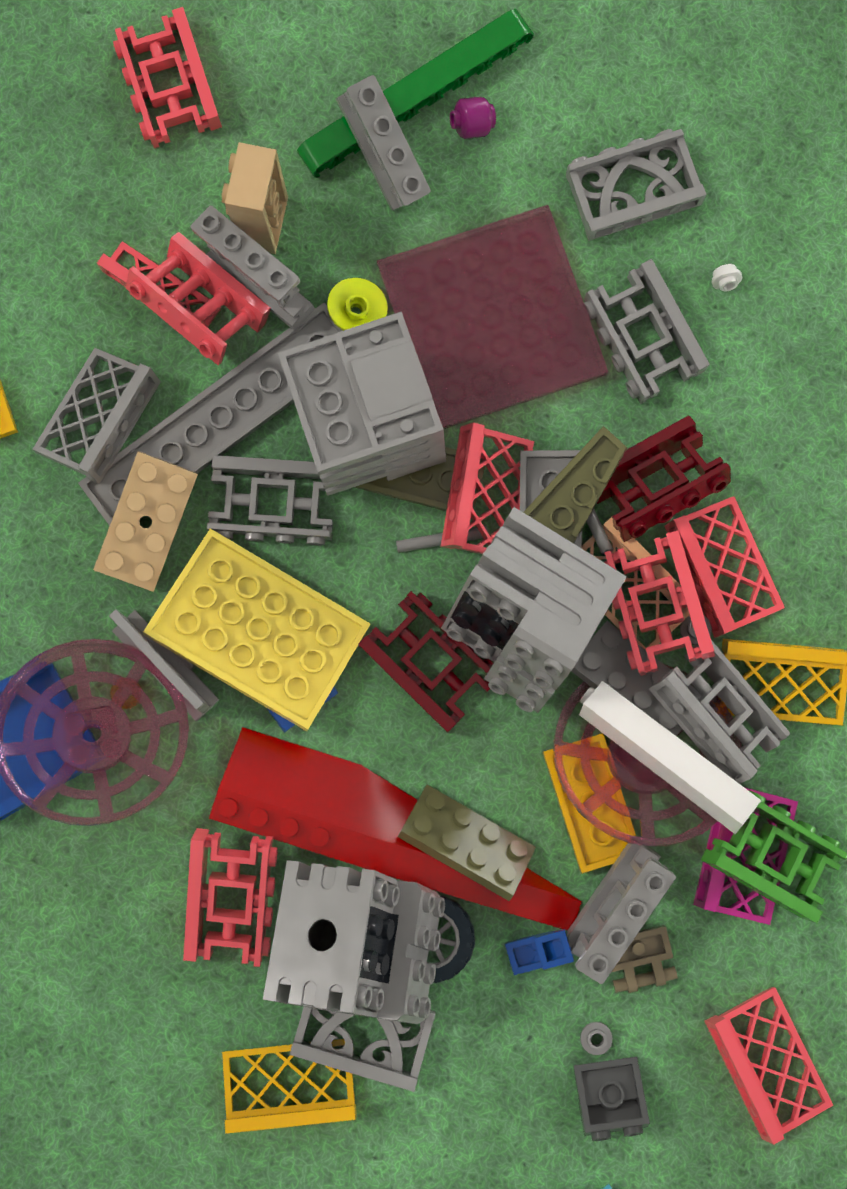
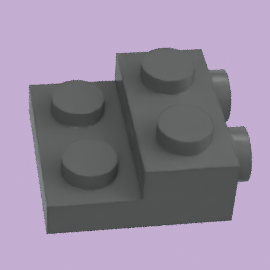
(611, 1098)

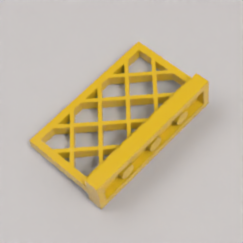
(794, 656)
(281, 1115)

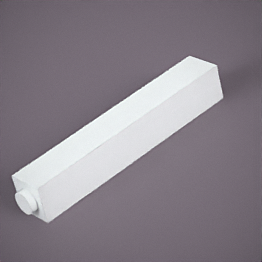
(668, 756)

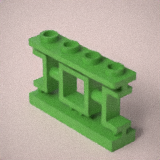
(765, 878)

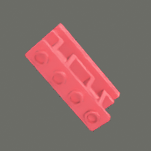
(190, 72)
(681, 598)
(205, 896)

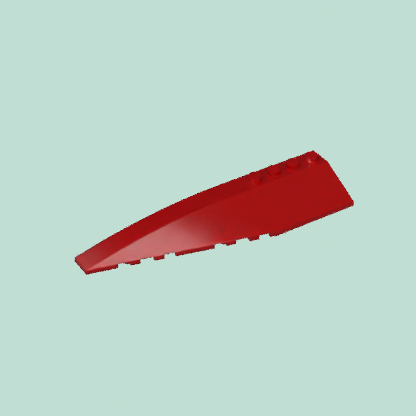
(357, 819)

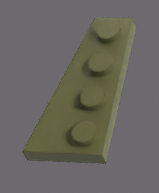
(577, 488)

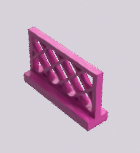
(712, 881)

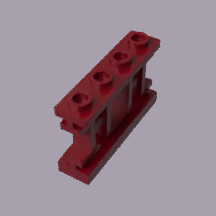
(649, 458)
(413, 676)

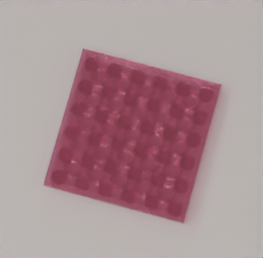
(494, 316)

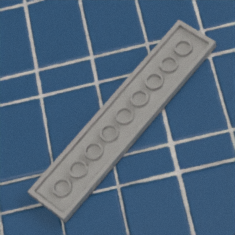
(215, 417)

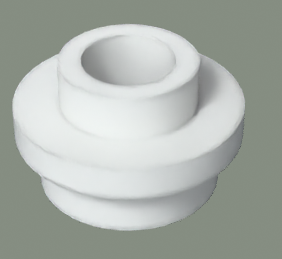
(726, 277)

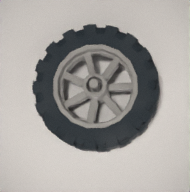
(463, 945)

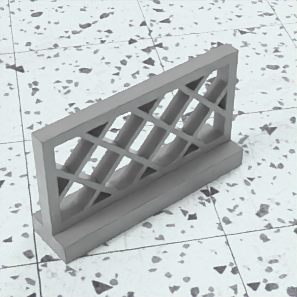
(116, 422)
(196, 694)

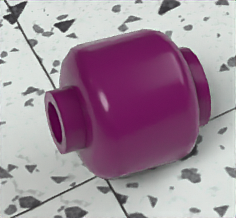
(473, 117)

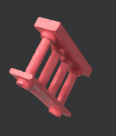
(214, 279)

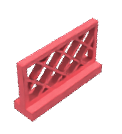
(466, 480)
(705, 582)
(749, 1083)

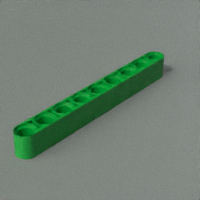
(424, 86)

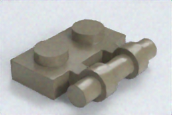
(651, 948)

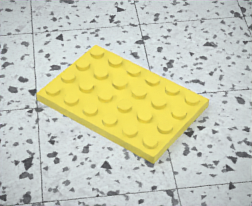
(257, 629)

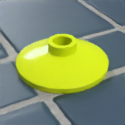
(355, 293)

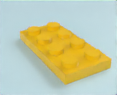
(591, 846)

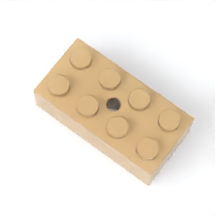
(256, 194)
(151, 490)

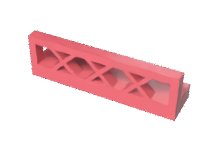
(120, 274)

